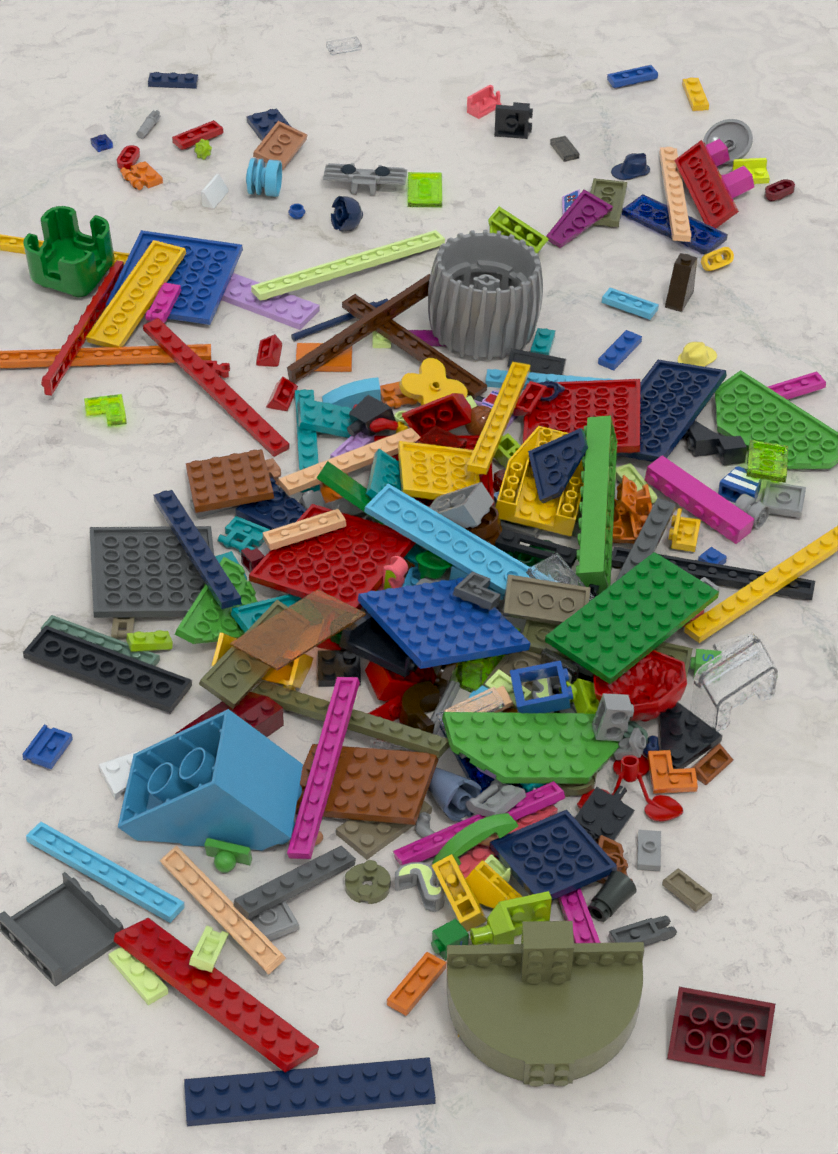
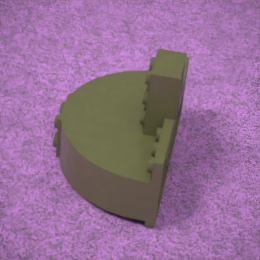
(545, 1004)

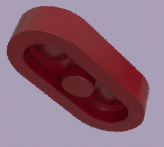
(779, 189)

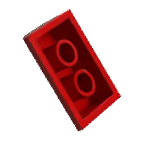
(444, 412)

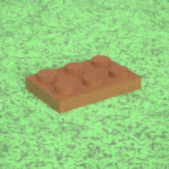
(280, 144)

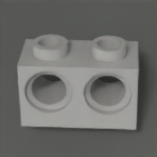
(612, 717)

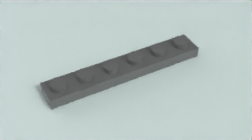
(294, 882)

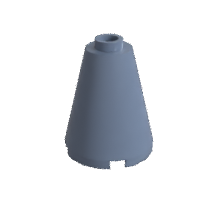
(452, 793)

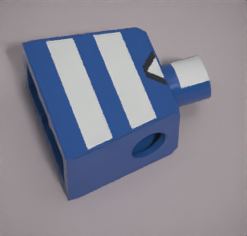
(737, 483)

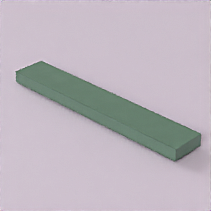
(100, 639)

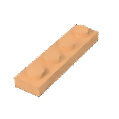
(304, 529)

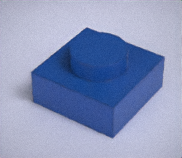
(713, 556)

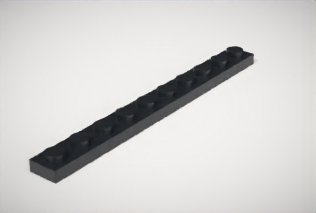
(724, 574)

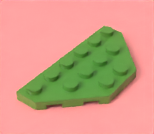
(207, 619)

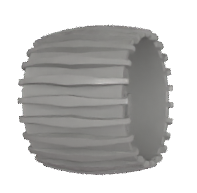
(485, 294)

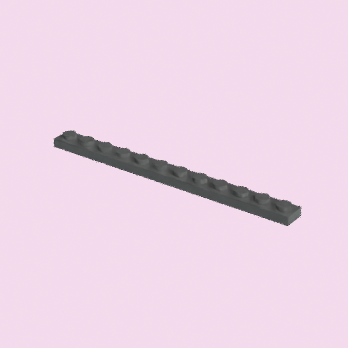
(645, 543)

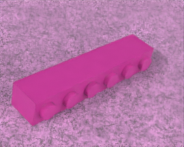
(699, 499)

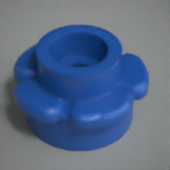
(296, 211)

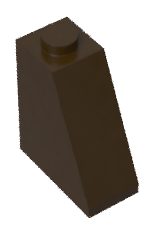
(681, 282)

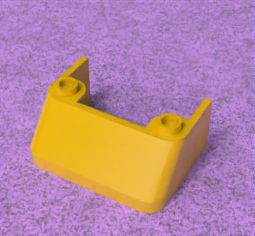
(289, 676)

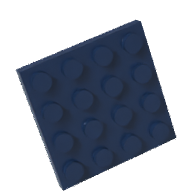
(553, 856)

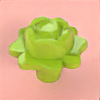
(203, 149)

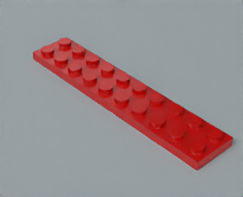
(217, 995)

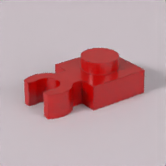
(222, 369)

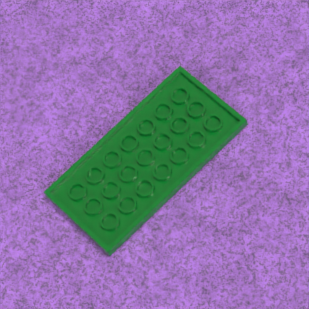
(631, 617)

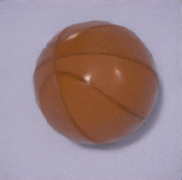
(478, 419)

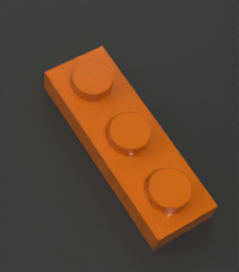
(416, 983)

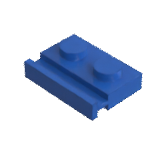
(47, 746)

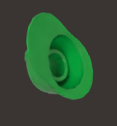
(431, 565)

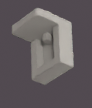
(310, 497)

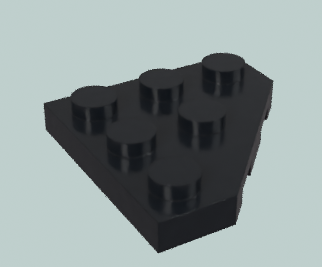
(685, 735)

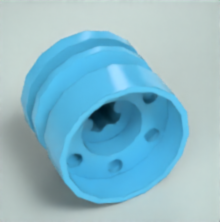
(264, 177)

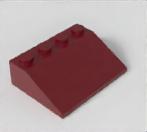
(255, 709)
(721, 1031)

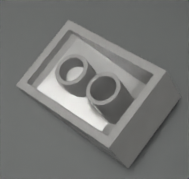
(464, 505)

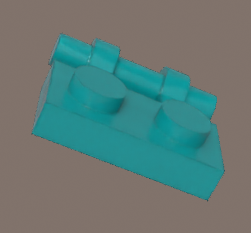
(244, 530)

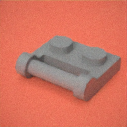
(505, 798)

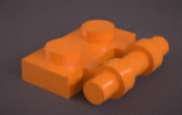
(141, 175)
(393, 397)

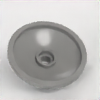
(733, 134)

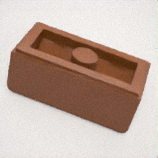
(712, 764)

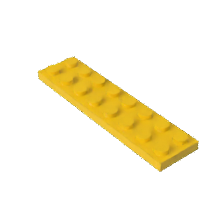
(136, 295)

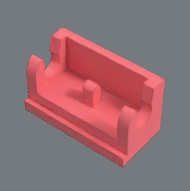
(483, 102)

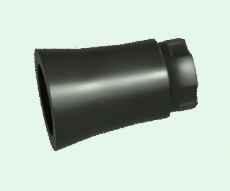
(611, 896)

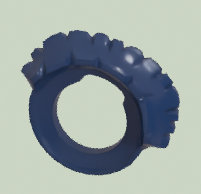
(557, 387)

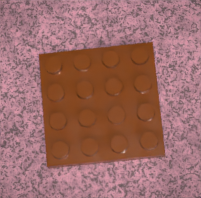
(229, 480)

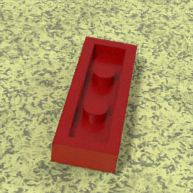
(193, 136)

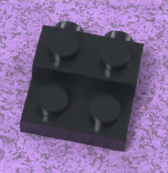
(513, 120)

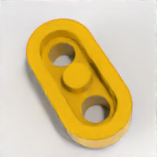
(716, 259)

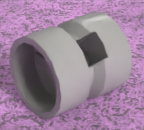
(757, 510)

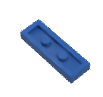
(632, 76)
(619, 350)

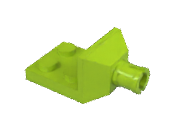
(507, 919)

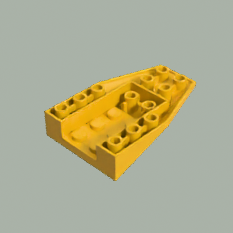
(519, 496)

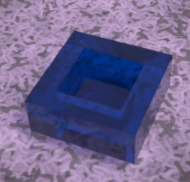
(101, 143)

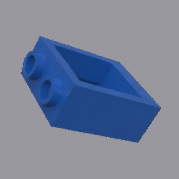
(543, 704)

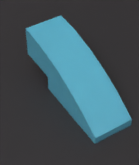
(353, 393)

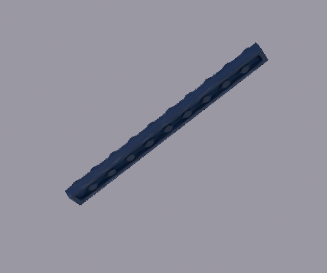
(197, 549)

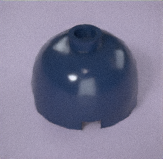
(346, 213)

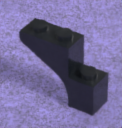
(706, 442)

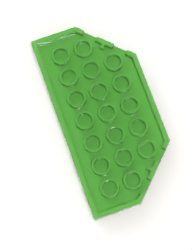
(762, 415)
(530, 745)

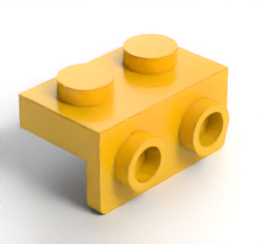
(685, 532)

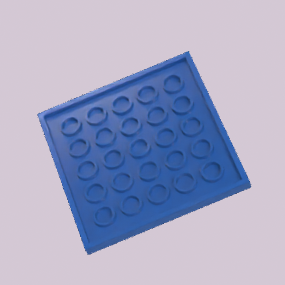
(200, 274)
(439, 626)

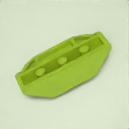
(509, 224)

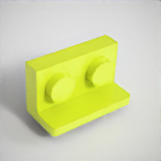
(756, 167)

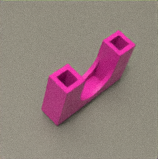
(737, 180)

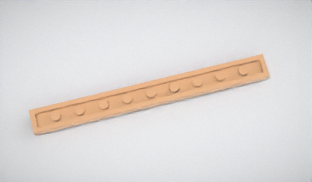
(674, 195)

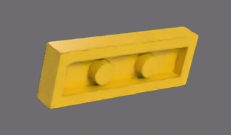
(695, 94)

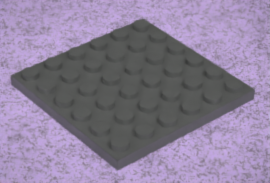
(143, 572)

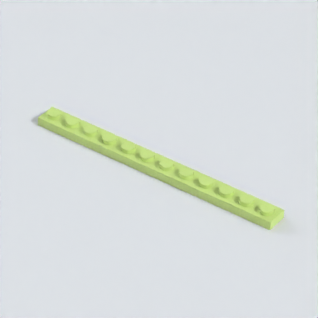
(347, 265)

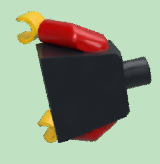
(372, 417)

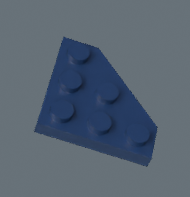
(556, 463)

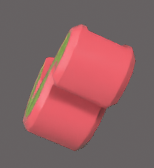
(394, 573)

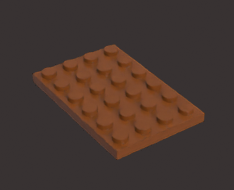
(376, 784)

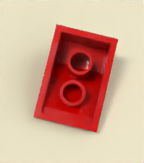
(389, 684)

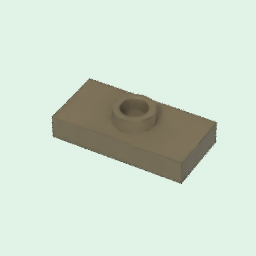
(687, 889)

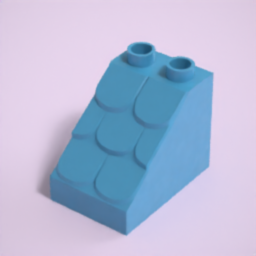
(213, 784)

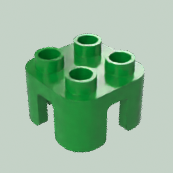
(68, 257)

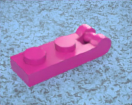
(163, 302)

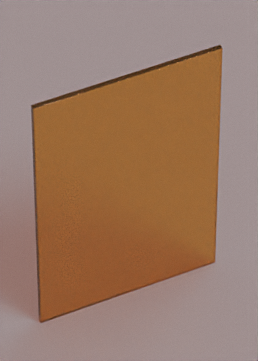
(297, 629)

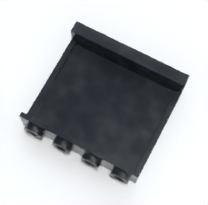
(373, 643)

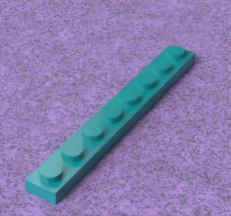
(306, 440)

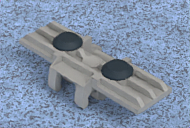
(370, 177)

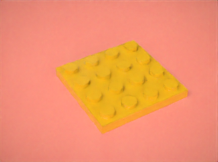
(433, 469)

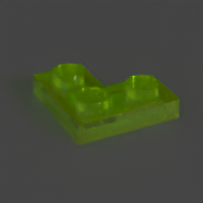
(109, 405)

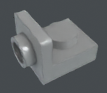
(632, 745)

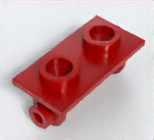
(389, 710)

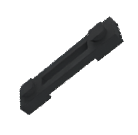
(511, 541)

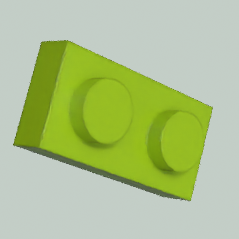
(149, 641)

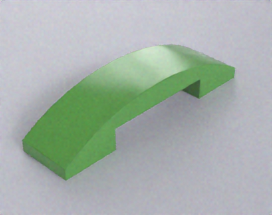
(475, 833)

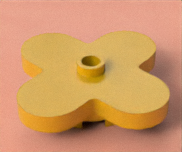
(430, 383)

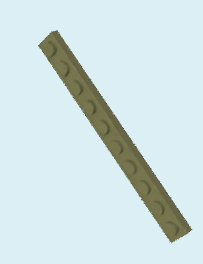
(359, 721)

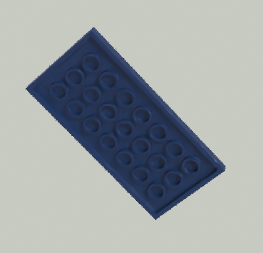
(669, 404)

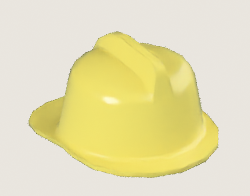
(697, 354)

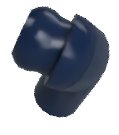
(652, 745)

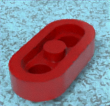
(128, 157)

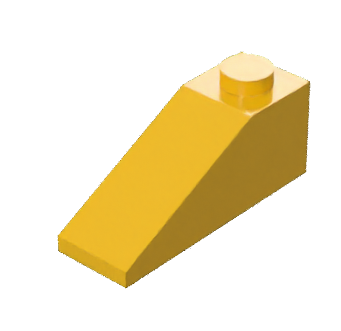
(489, 886)
(459, 893)

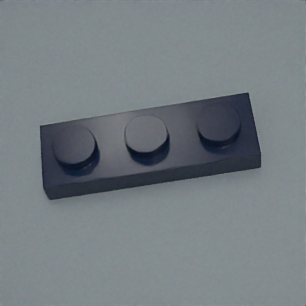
(173, 80)

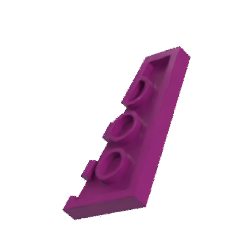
(579, 216)

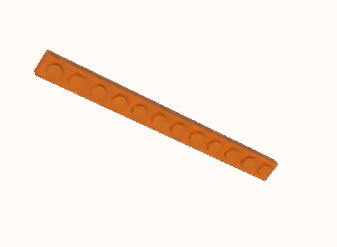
(96, 356)

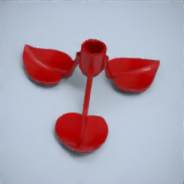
(633, 768)

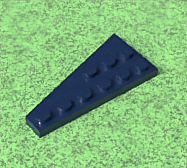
(272, 512)

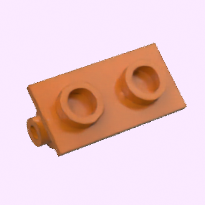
(626, 496)

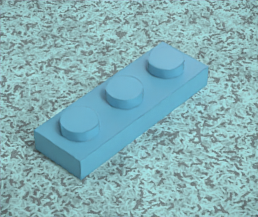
(630, 303)

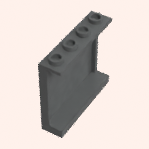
(62, 930)

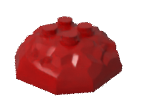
(651, 684)

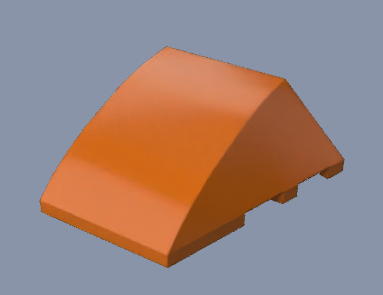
(629, 525)

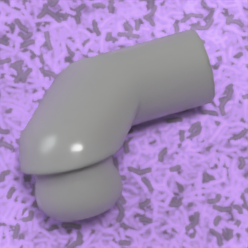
(423, 825)

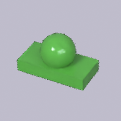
(227, 854)

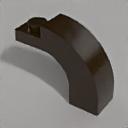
(415, 702)

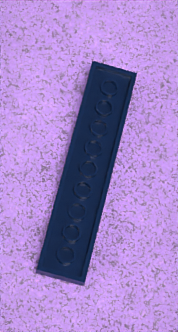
(309, 1091)

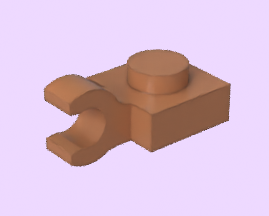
(273, 469)

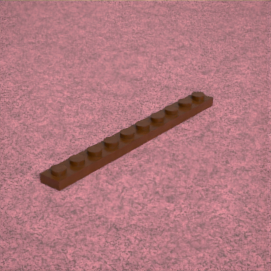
(358, 330)
(415, 346)

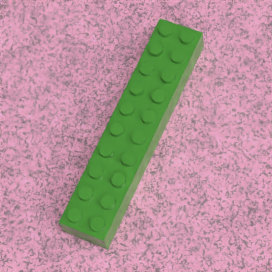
(597, 503)

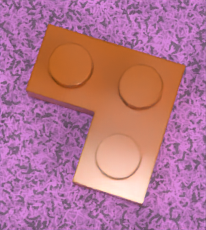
(669, 780)

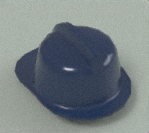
(632, 166)

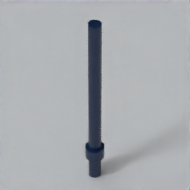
(330, 323)

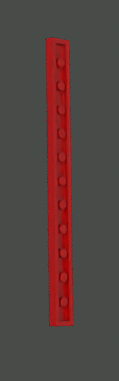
(78, 336)
(216, 387)

